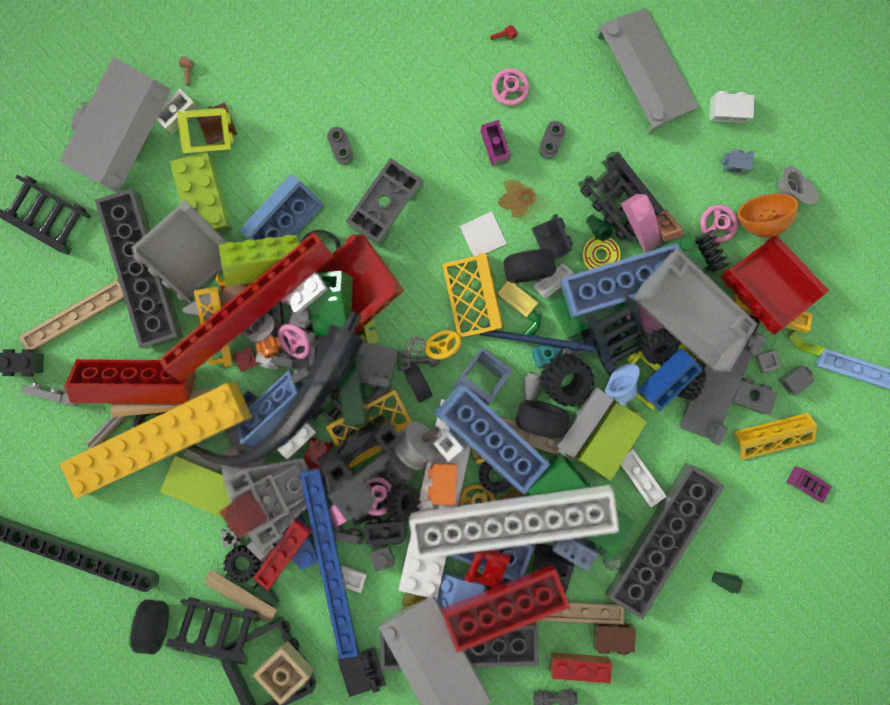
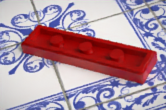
(282, 554)

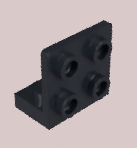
(553, 237)
(546, 556)

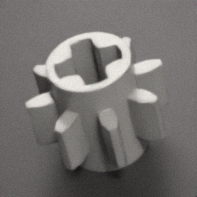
(229, 541)

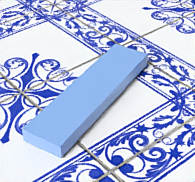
(854, 368)

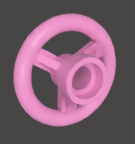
(510, 80)
(723, 218)
(296, 339)
(381, 491)

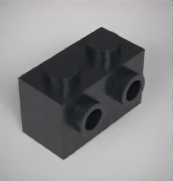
(25, 363)
(384, 531)

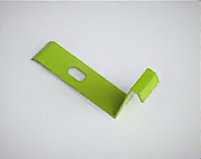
(801, 345)

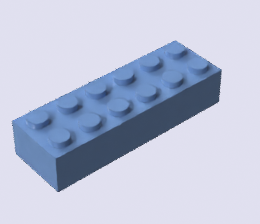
(611, 282)
(491, 438)

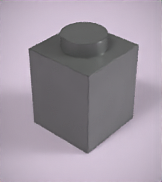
(797, 380)
(382, 557)

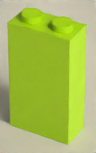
(611, 440)
(196, 484)

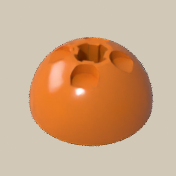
(768, 214)

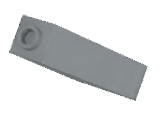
(584, 422)

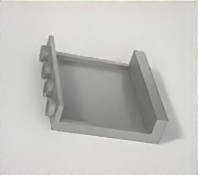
(181, 251)

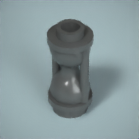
(565, 697)

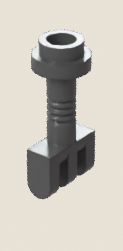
(414, 360)

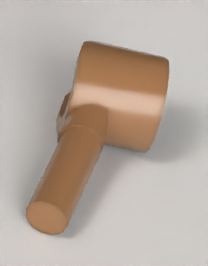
(187, 64)

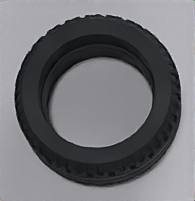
(529, 265)
(542, 419)
(149, 627)

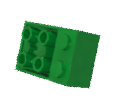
(334, 304)

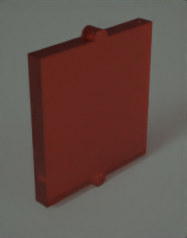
(212, 126)
(243, 514)

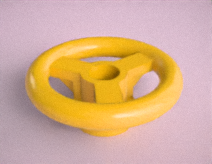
(444, 346)
(482, 497)

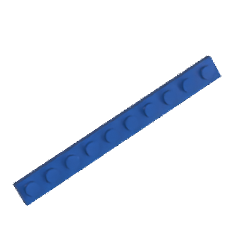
(329, 563)

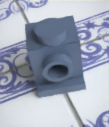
(738, 161)

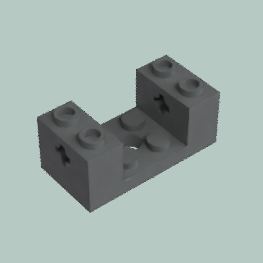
(375, 220)
(354, 497)

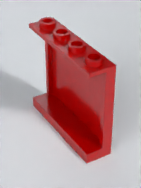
(373, 281)
(774, 284)

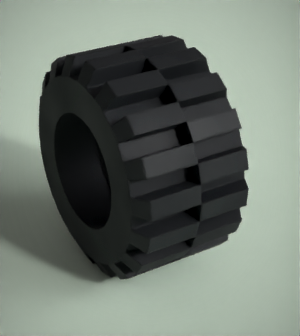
(576, 389)

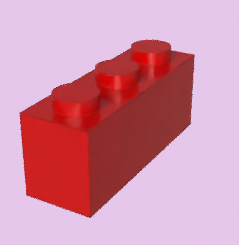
(580, 667)

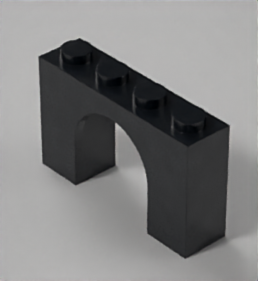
(336, 460)

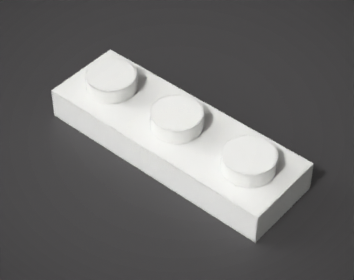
(642, 479)

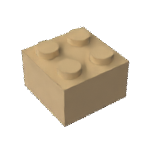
(283, 672)

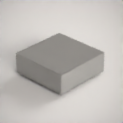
(768, 361)

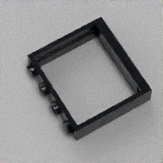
(237, 680)

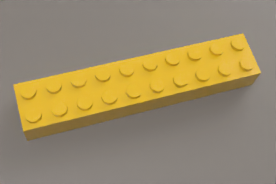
(156, 439)

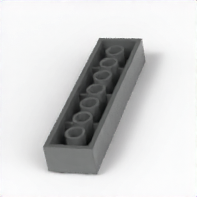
(145, 295)
(664, 540)
(509, 649)

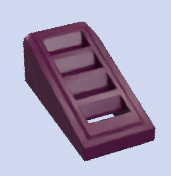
(797, 479)

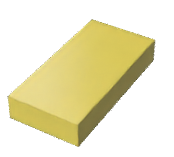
(517, 298)

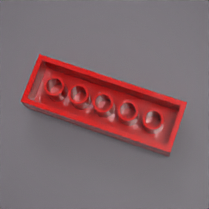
(125, 382)
(505, 608)

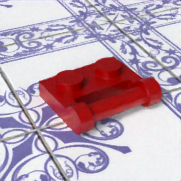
(493, 569)

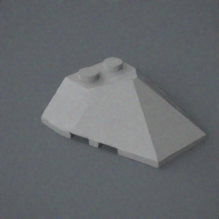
(279, 493)

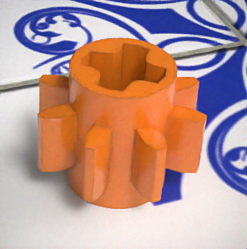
(268, 347)

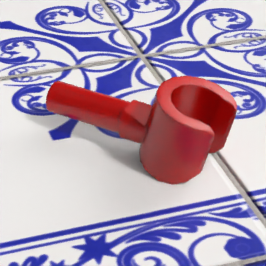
(510, 31)

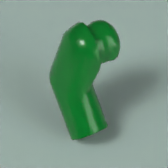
(535, 325)

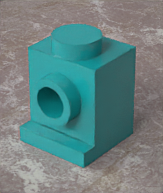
(539, 357)

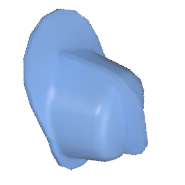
(623, 383)

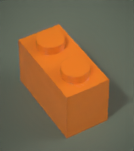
(443, 483)

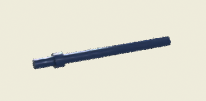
(573, 345)

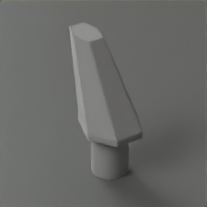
(314, 343)

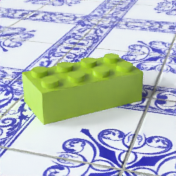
(200, 187)
(250, 259)

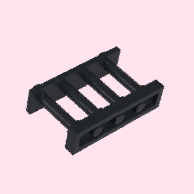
(26, 224)
(601, 338)
(218, 650)

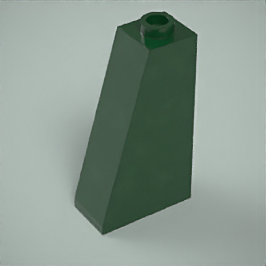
(353, 397)

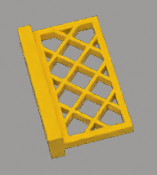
(488, 289)
(398, 427)

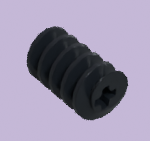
(711, 252)

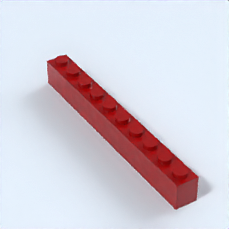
(246, 307)

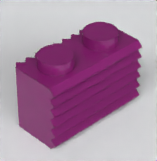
(495, 143)

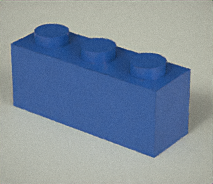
(670, 379)

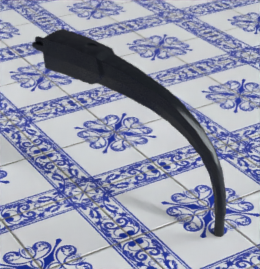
(325, 374)

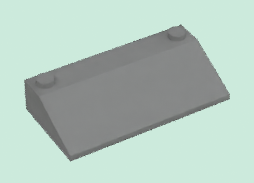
(648, 68)
(115, 125)
(696, 312)
(429, 657)

